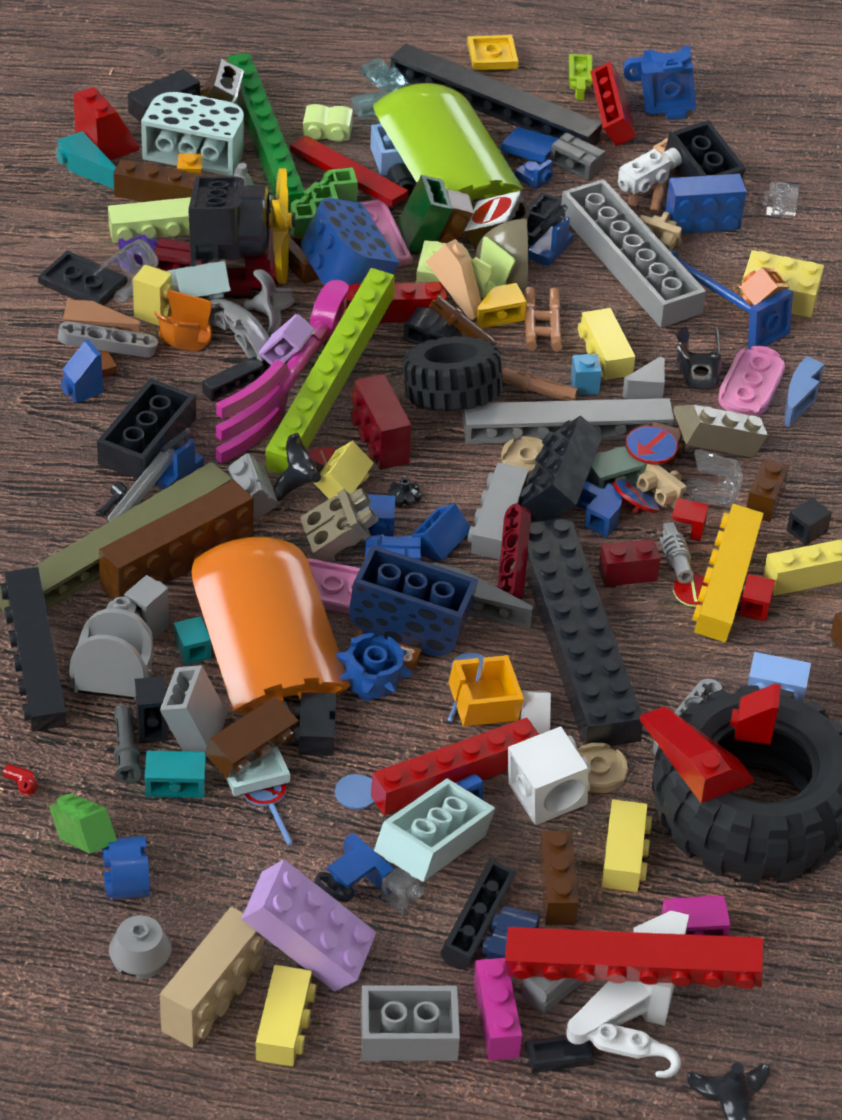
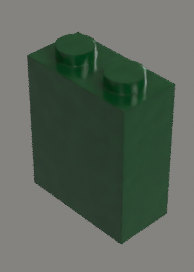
(425, 213)

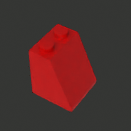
(102, 124)

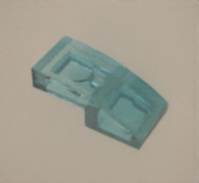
(382, 76)
(364, 103)

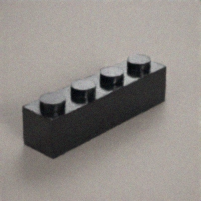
(232, 378)

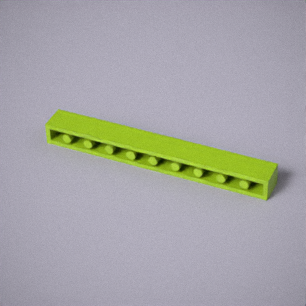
(333, 366)

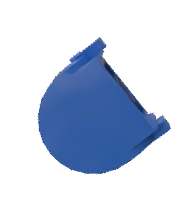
(665, 81)

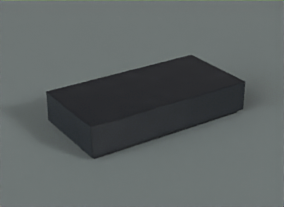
(557, 1054)

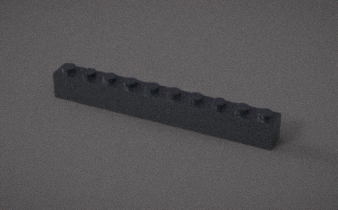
(495, 97)

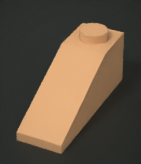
(457, 275)

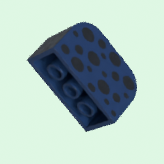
(411, 601)

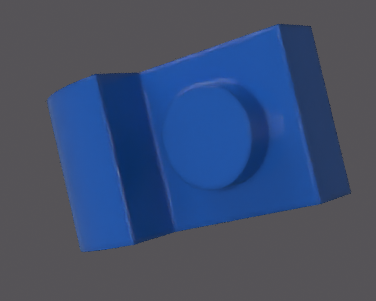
(601, 508)

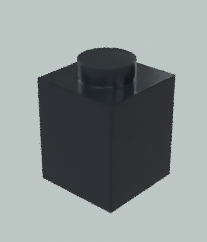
(809, 521)

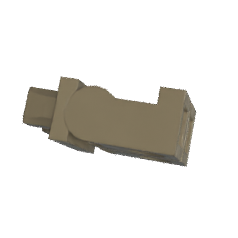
(338, 523)

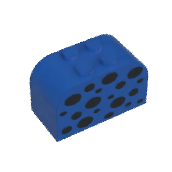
(345, 243)

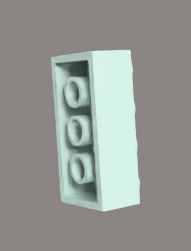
(434, 829)

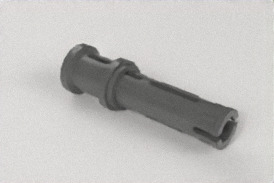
(126, 752)

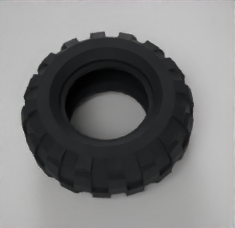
(750, 834)

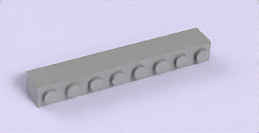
(536, 419)

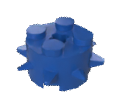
(373, 666)

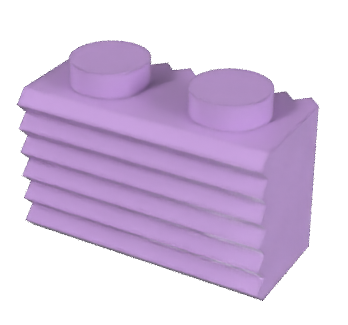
(287, 340)

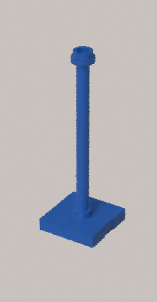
(767, 320)

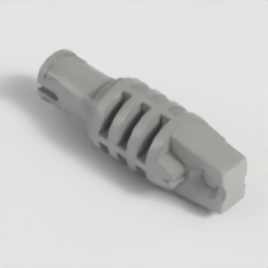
(676, 552)

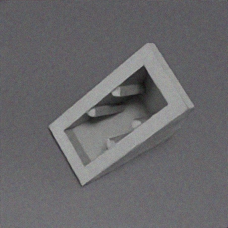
(646, 382)

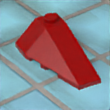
(697, 758)

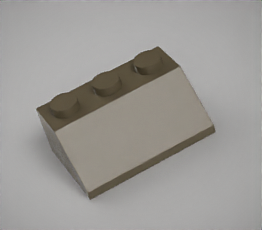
(720, 429)

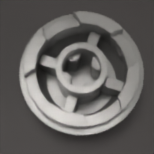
(140, 947)

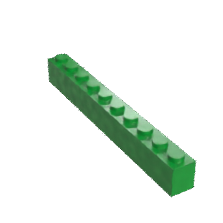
(264, 129)

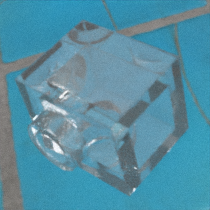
(781, 199)

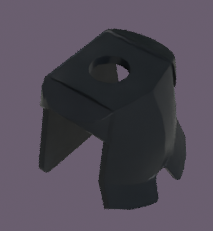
(690, 361)

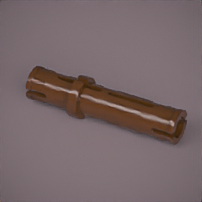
(459, 320)

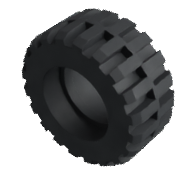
(453, 373)

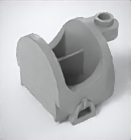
(112, 651)

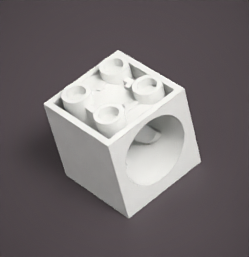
(548, 775)

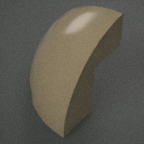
(514, 240)

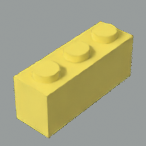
(607, 339)
(805, 567)
(626, 846)
(285, 1016)

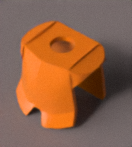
(188, 324)

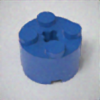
(127, 868)

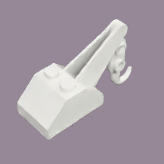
(624, 1001)

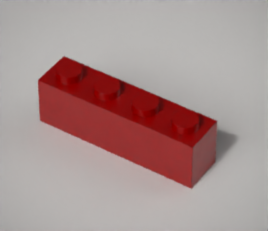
(613, 104)
(406, 299)

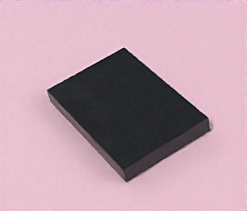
(76, 279)

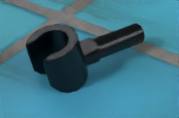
(118, 491)

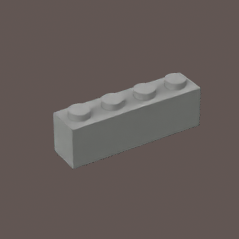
(504, 490)

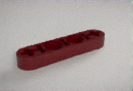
(515, 525)

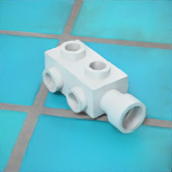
(648, 170)

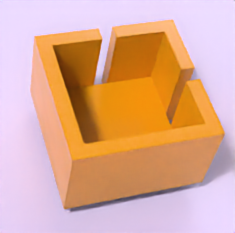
(490, 699)

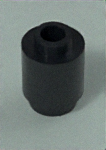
(402, 176)

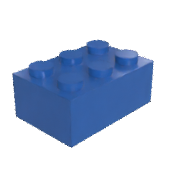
(706, 202)

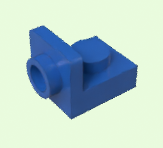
(535, 174)

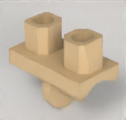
(664, 229)
(663, 484)

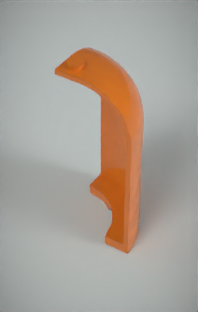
(266, 622)

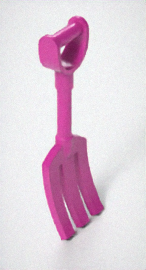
(267, 397)

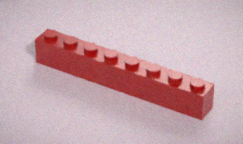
(635, 957)

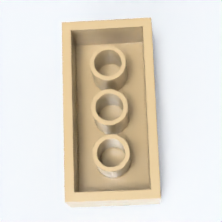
(210, 979)

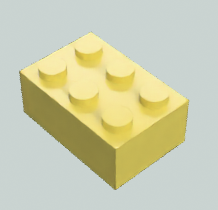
(801, 277)

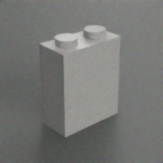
(193, 708)

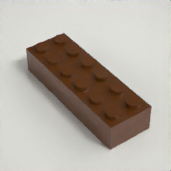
(175, 540)

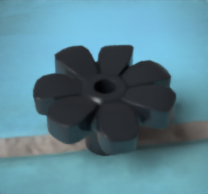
(405, 492)

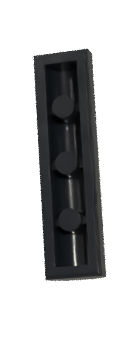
(477, 914)

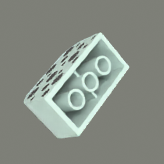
(194, 125)

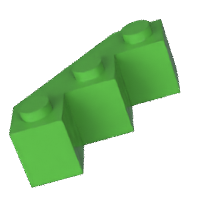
(336, 184)

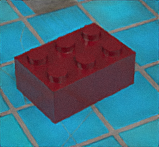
(381, 421)

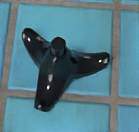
(300, 468)
(731, 1089)

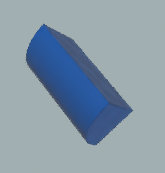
(442, 532)

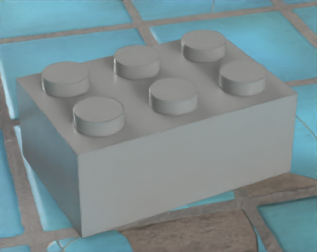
(409, 1023)

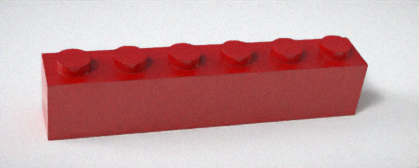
(479, 755)

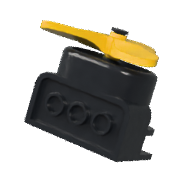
(237, 220)

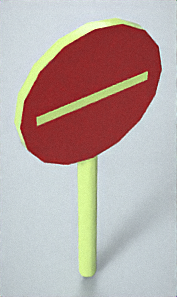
(689, 592)

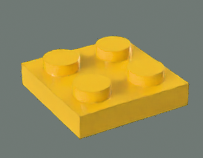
(492, 52)

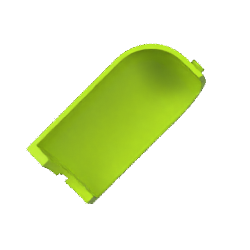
(445, 140)

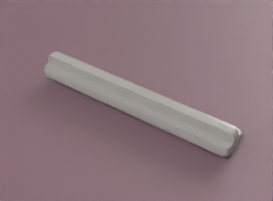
(143, 484)

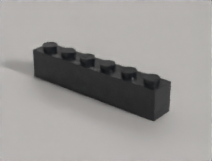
(34, 649)

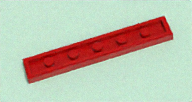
(367, 180)

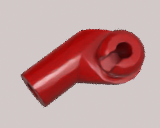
(25, 779)

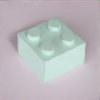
(202, 280)

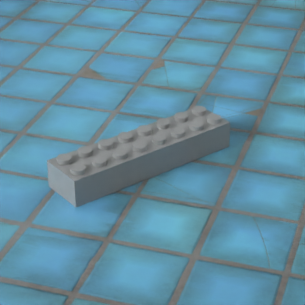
(633, 253)

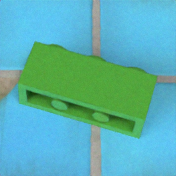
(82, 823)

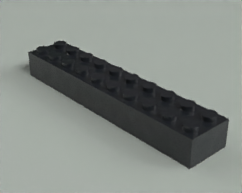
(581, 636)

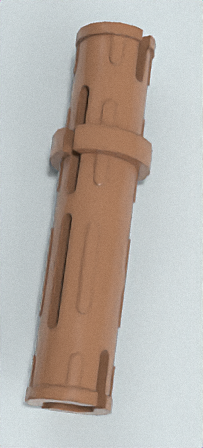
(528, 382)

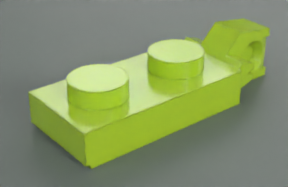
(579, 74)

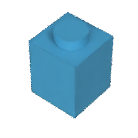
(586, 373)

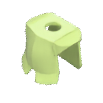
(492, 267)

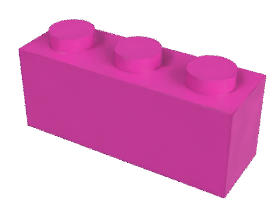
(497, 1009)

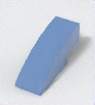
(803, 389)

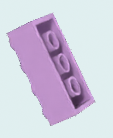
(309, 925)

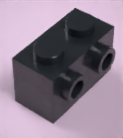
(149, 699)

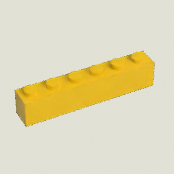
(728, 572)

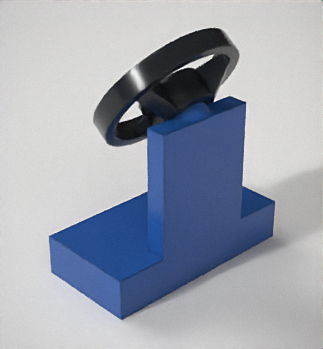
(554, 240)
(184, 459)
(357, 863)

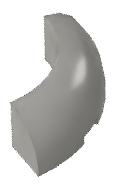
(247, 328)

